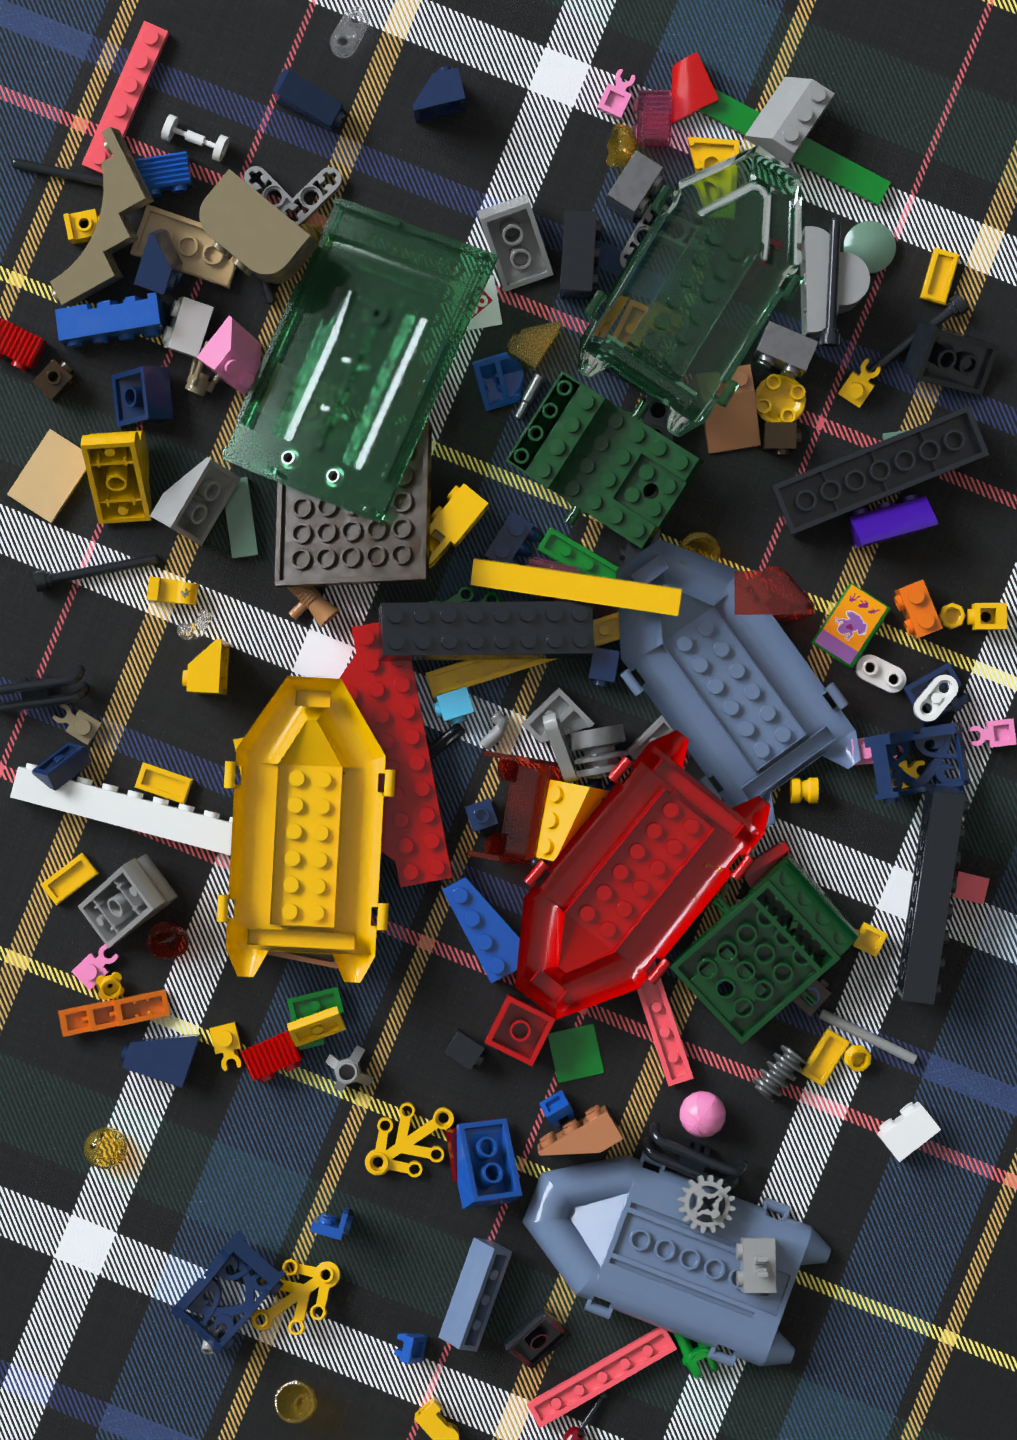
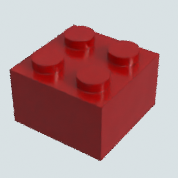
(520, 1029)

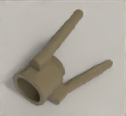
(198, 381)

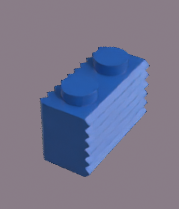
(166, 173)

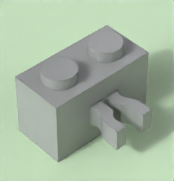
(757, 1264)

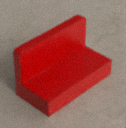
(765, 861)

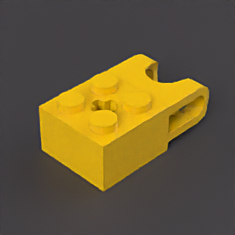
(454, 521)

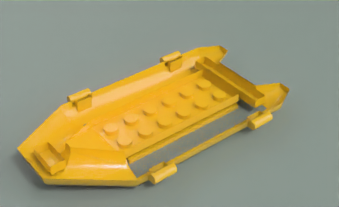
(306, 831)

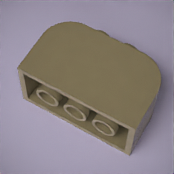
(254, 231)

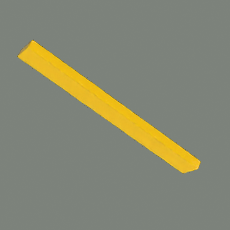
(576, 587)
(478, 671)

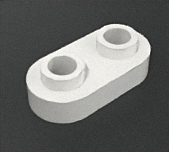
(881, 673)
(937, 700)

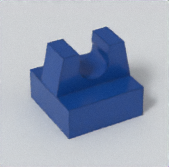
(556, 1108)
(413, 1347)

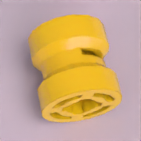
(804, 790)

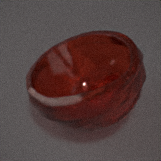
(167, 940)

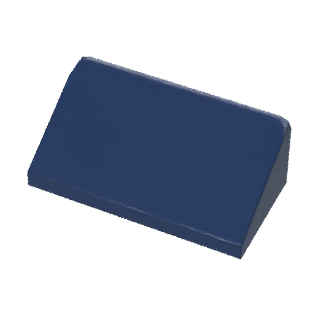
(62, 765)

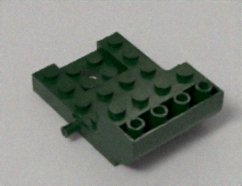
(603, 460)
(766, 948)

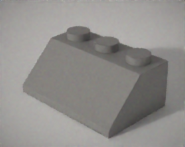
(789, 117)

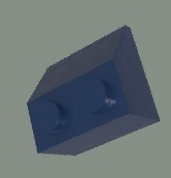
(440, 95)
(159, 264)
(142, 396)

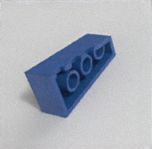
(111, 321)
(485, 928)

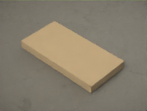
(191, 243)

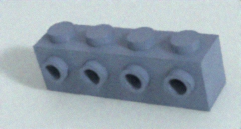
(475, 1294)

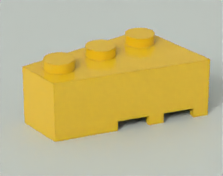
(564, 814)

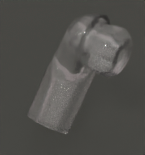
(195, 629)

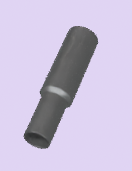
(529, 395)

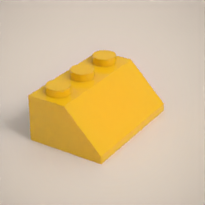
(209, 670)

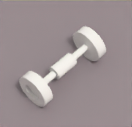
(170, 128)

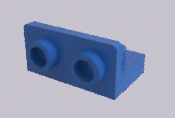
(328, 1226)

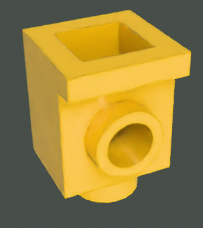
(74, 231)
(997, 616)

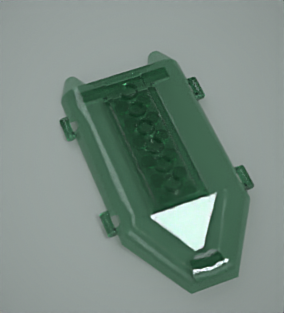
(692, 289)

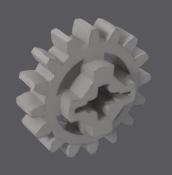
(713, 1214)

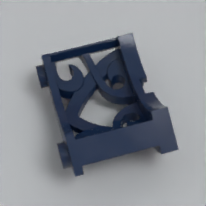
(940, 737)
(241, 1256)

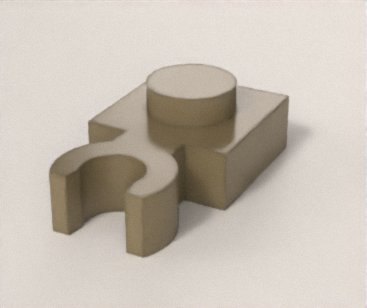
(81, 725)

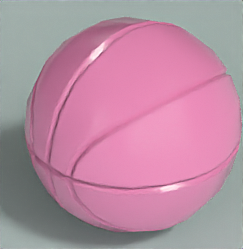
(702, 1114)

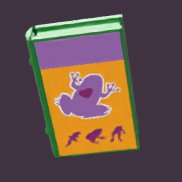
(851, 625)

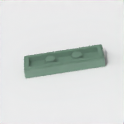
(241, 522)

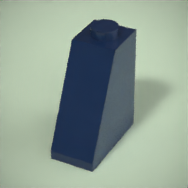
(308, 101)
(162, 1057)

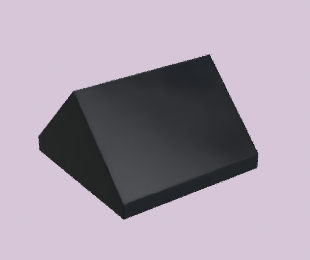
(536, 1337)

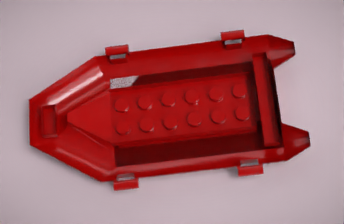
(629, 881)

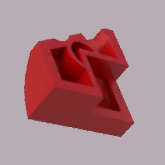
(690, 88)

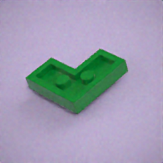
(312, 1003)

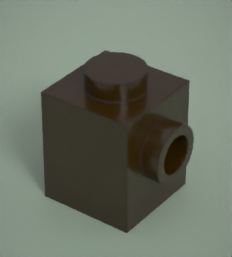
(55, 380)
(781, 437)

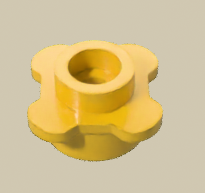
(113, 992)

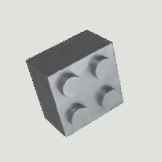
(634, 186)
(784, 350)

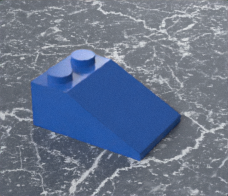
(486, 1164)

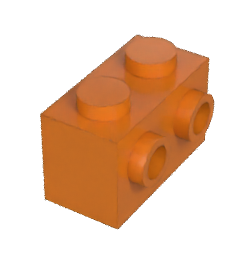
(917, 609)

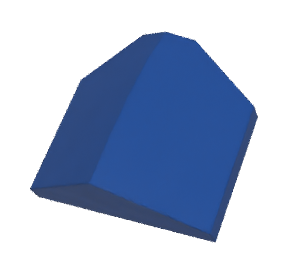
(499, 380)

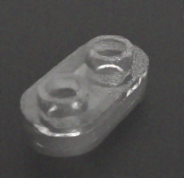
(351, 31)

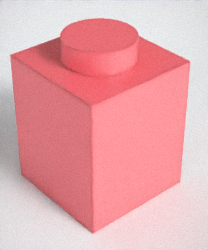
(970, 887)

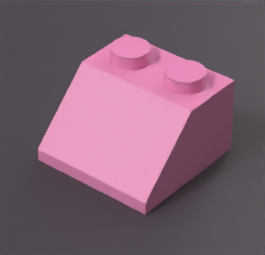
(233, 355)

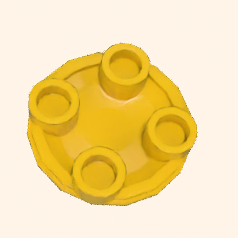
(780, 399)

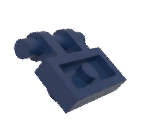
(916, 688)

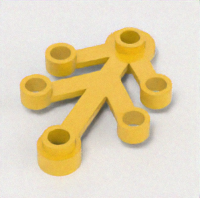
(405, 1143)
(300, 1294)

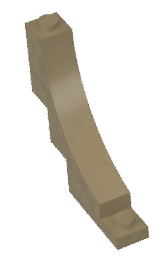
(122, 194)

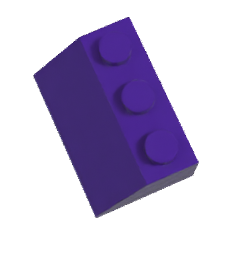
(891, 521)

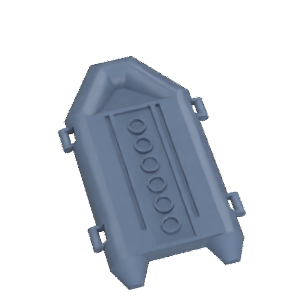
(729, 680)
(622, 1240)

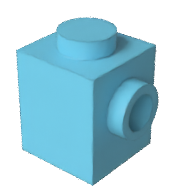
(454, 706)

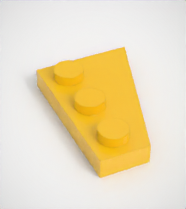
(711, 151)

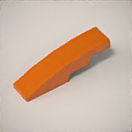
(114, 1013)

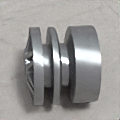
(598, 749)

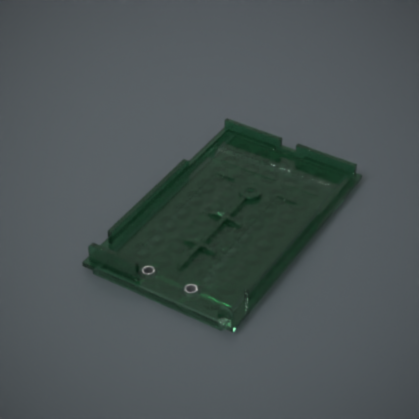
(354, 386)

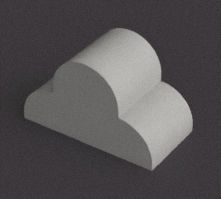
(852, 281)
(127, 900)

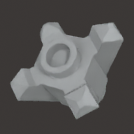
(349, 1069)

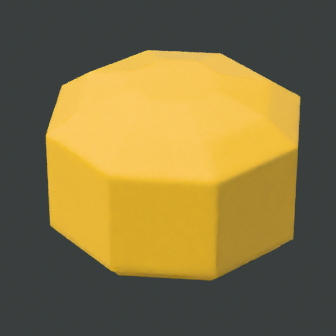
(951, 615)
(857, 1058)

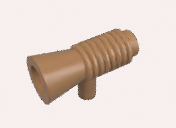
(311, 598)

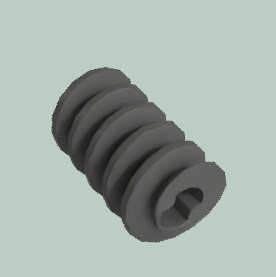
(778, 1073)

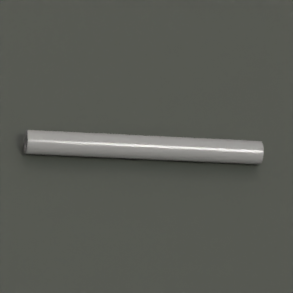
(867, 1036)

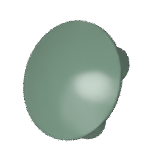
(871, 243)

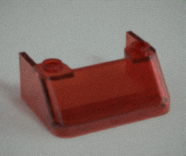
(771, 594)
(523, 809)

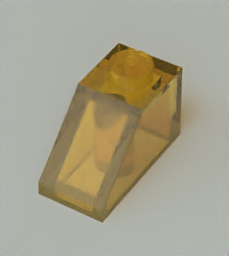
(533, 343)

